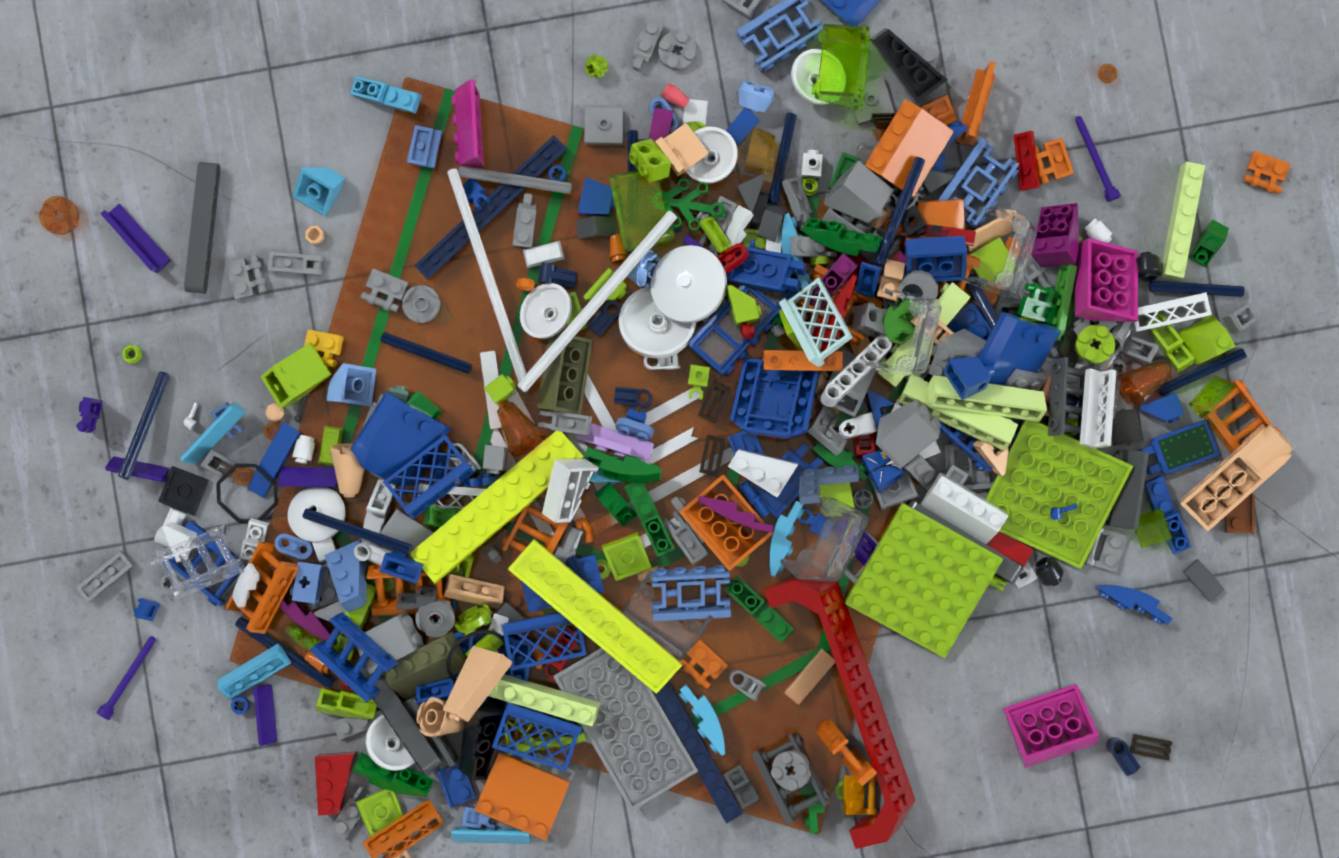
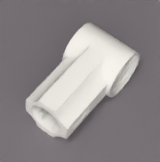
(173, 516)
(373, 553)

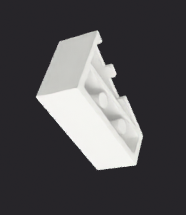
(763, 470)
(565, 488)

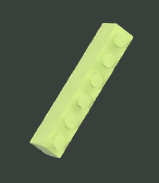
(1182, 221)
(951, 301)
(994, 400)
(985, 427)
(546, 700)

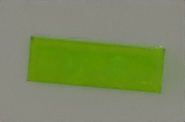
(1210, 396)

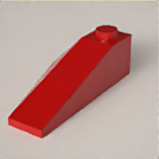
(841, 302)

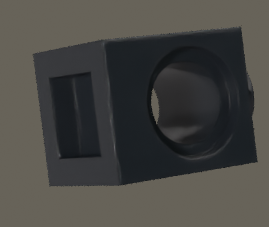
(911, 213)

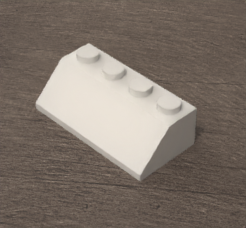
(964, 508)

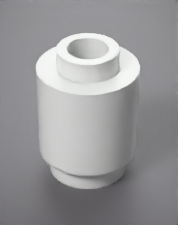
(1098, 231)
(303, 449)

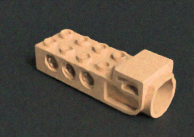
(1237, 476)

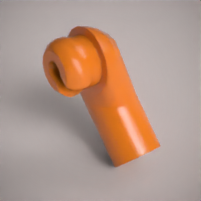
(587, 529)
(538, 654)

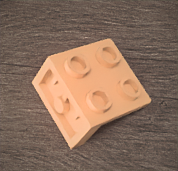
(682, 149)

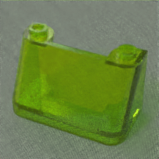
(843, 65)
(638, 208)

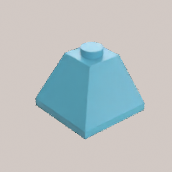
(318, 188)

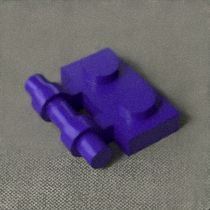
(90, 412)

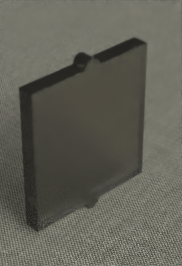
(1067, 347)
(1126, 427)

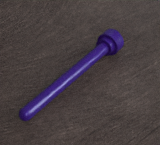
(1111, 192)
(106, 710)

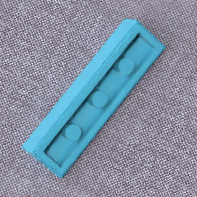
(213, 434)
(253, 672)
(490, 835)

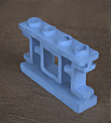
(772, 18)
(966, 175)
(690, 608)

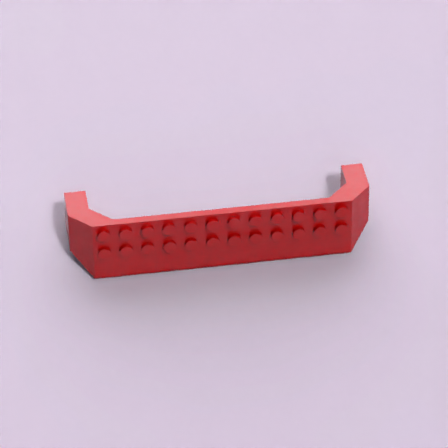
(828, 601)

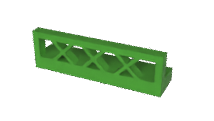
(1066, 302)

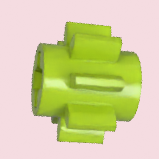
(596, 66)

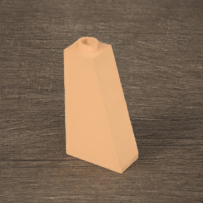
(475, 682)

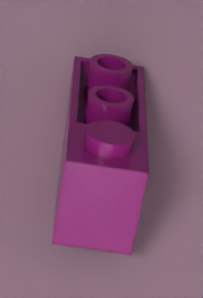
(836, 277)

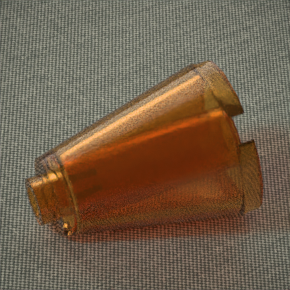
(1143, 382)
(518, 429)

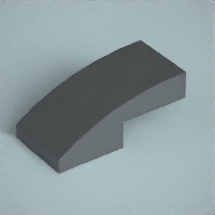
(1203, 580)
(424, 596)
(741, 786)

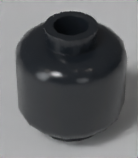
(1148, 266)
(1049, 571)

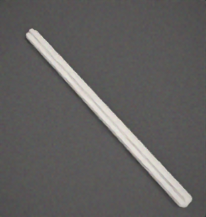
(487, 273)
(596, 302)

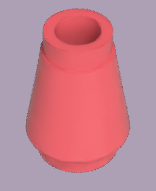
(675, 96)

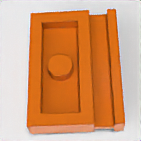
(940, 109)

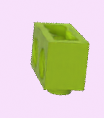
(649, 160)
(501, 389)

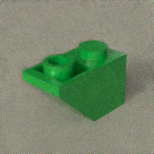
(1209, 243)
(424, 404)
(615, 504)

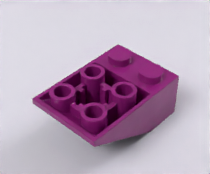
(1057, 236)

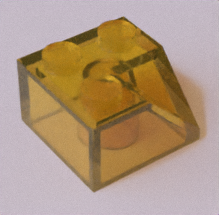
(759, 154)

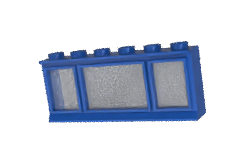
(721, 342)

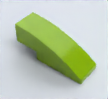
(1171, 345)
(345, 705)

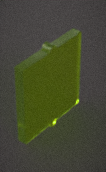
(1152, 528)

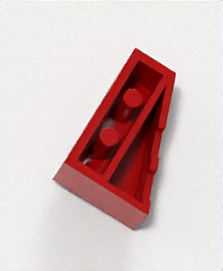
(332, 779)

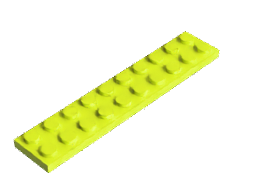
(492, 508)
(595, 616)

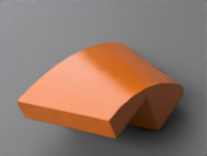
(942, 213)

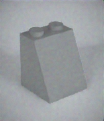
(859, 194)
(958, 345)
(907, 432)
(405, 529)
(395, 637)

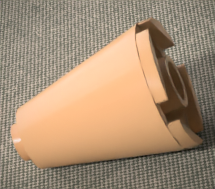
(347, 469)
(434, 720)

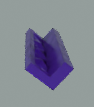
(136, 238)

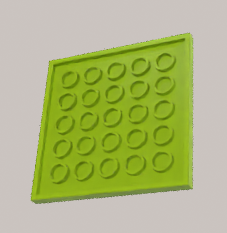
(1057, 473)
(923, 580)

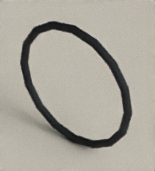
(465, 638)

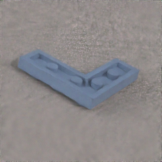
(812, 479)

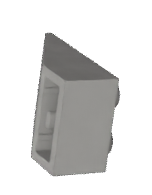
(852, 400)

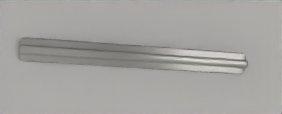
(513, 179)

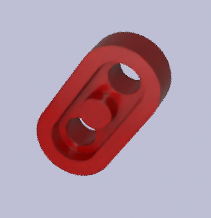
(731, 257)

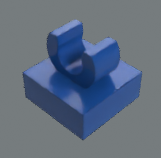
(636, 416)
(146, 609)

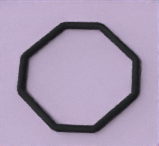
(264, 474)

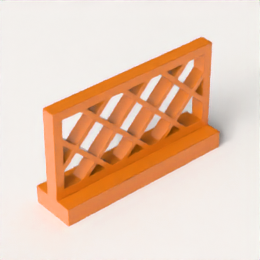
(976, 104)

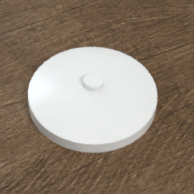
(688, 284)
(649, 330)

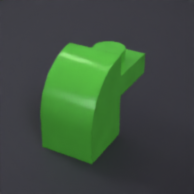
(898, 324)
(437, 517)

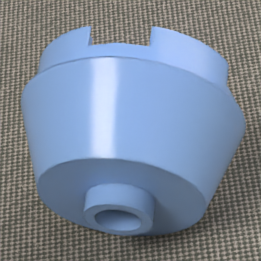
(755, 96)
(643, 271)

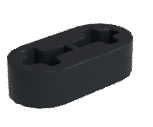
(759, 209)

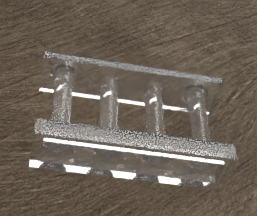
(198, 581)

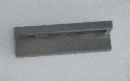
(440, 743)

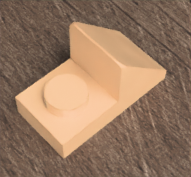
(891, 278)
(993, 457)

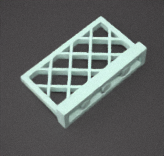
(801, 328)

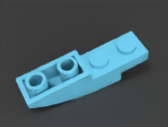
(386, 95)
(788, 230)
(779, 544)
(709, 724)

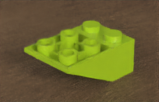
(295, 376)

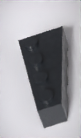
(909, 68)
(478, 738)

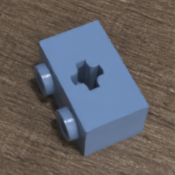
(308, 593)

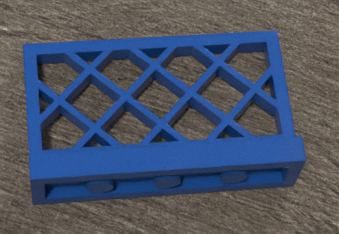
(441, 486)
(538, 623)
(541, 719)

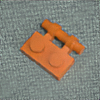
(1058, 160)
(1269, 167)
(707, 660)

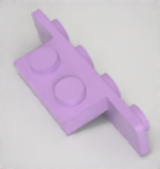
(622, 445)

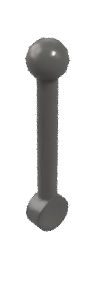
(298, 418)

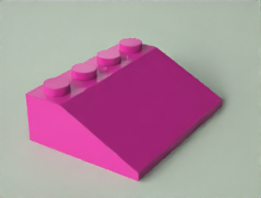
(468, 125)
(1106, 282)
(1051, 726)

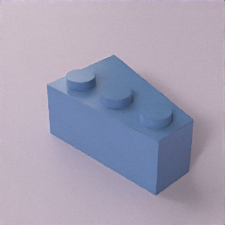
(348, 576)

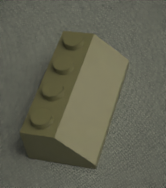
(566, 377)
(425, 666)

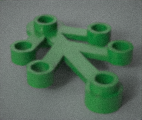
(686, 205)

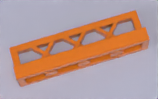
(401, 831)

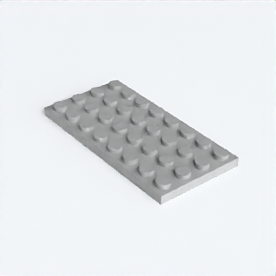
(629, 728)

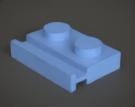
(424, 147)

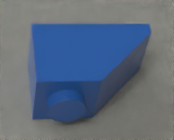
(1164, 408)

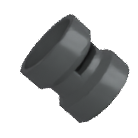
(862, 498)

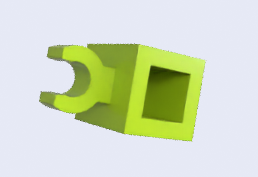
(698, 378)

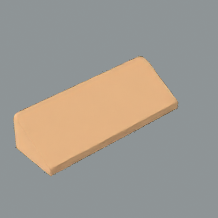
(990, 232)
(474, 591)
(809, 676)

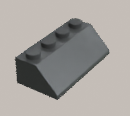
(1127, 506)

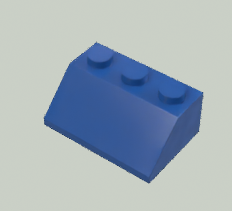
(939, 256)

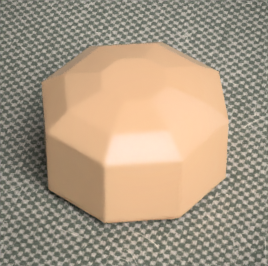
(314, 235)
(274, 413)

